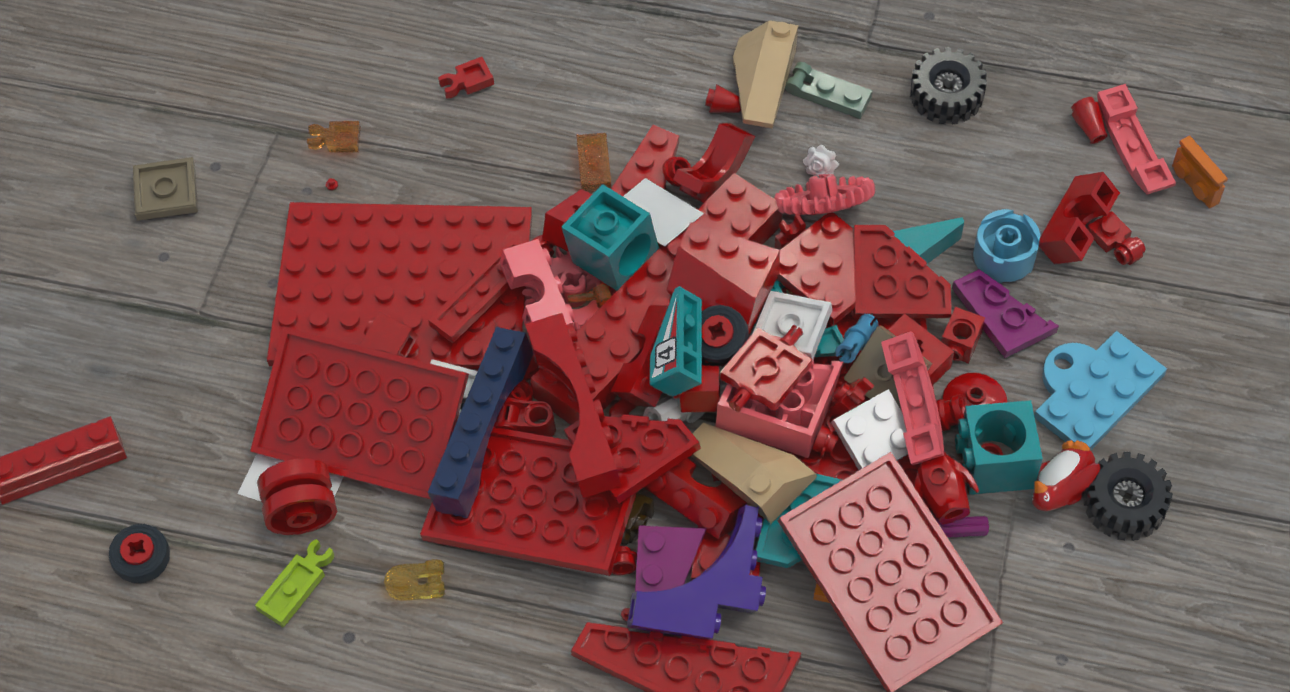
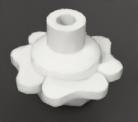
(820, 161)

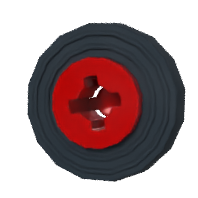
(728, 340)
(142, 565)

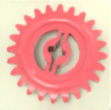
(825, 195)
(573, 281)

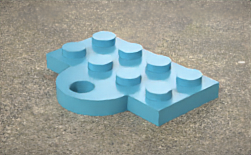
(1096, 388)

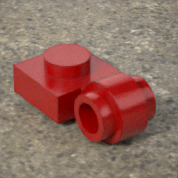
(1112, 233)

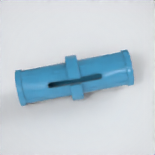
(856, 338)

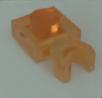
(339, 137)

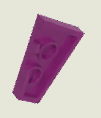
(1007, 321)
(665, 556)

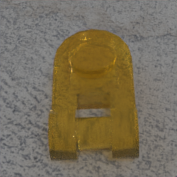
(403, 581)

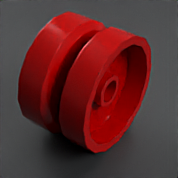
(296, 496)

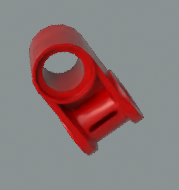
(523, 415)

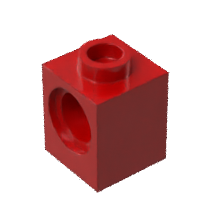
(967, 325)

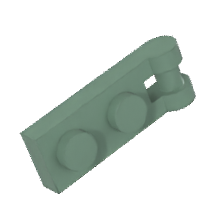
(828, 90)

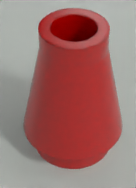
(1089, 118)

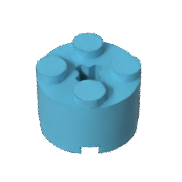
(1006, 245)

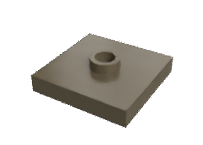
(165, 188)
(873, 366)

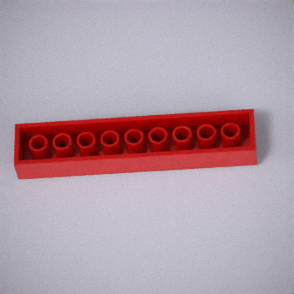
(611, 332)

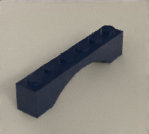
(462, 462)

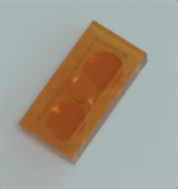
(593, 161)

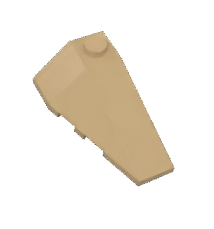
(762, 70)
(753, 470)

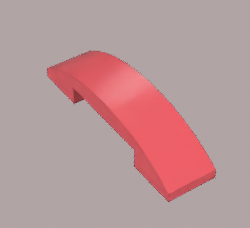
(1131, 141)
(916, 398)

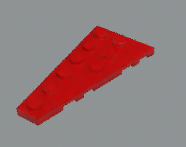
(683, 663)

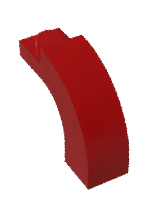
(717, 164)

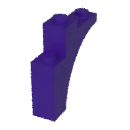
(725, 585)

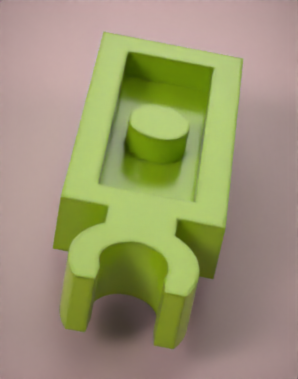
(294, 585)

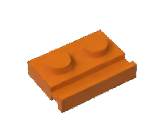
(1199, 172)

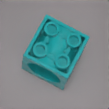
(610, 237)
(1005, 423)

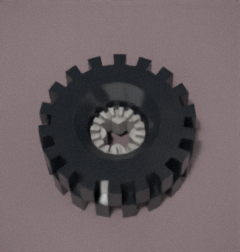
(952, 71)
(1148, 502)

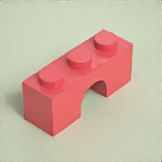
(530, 267)

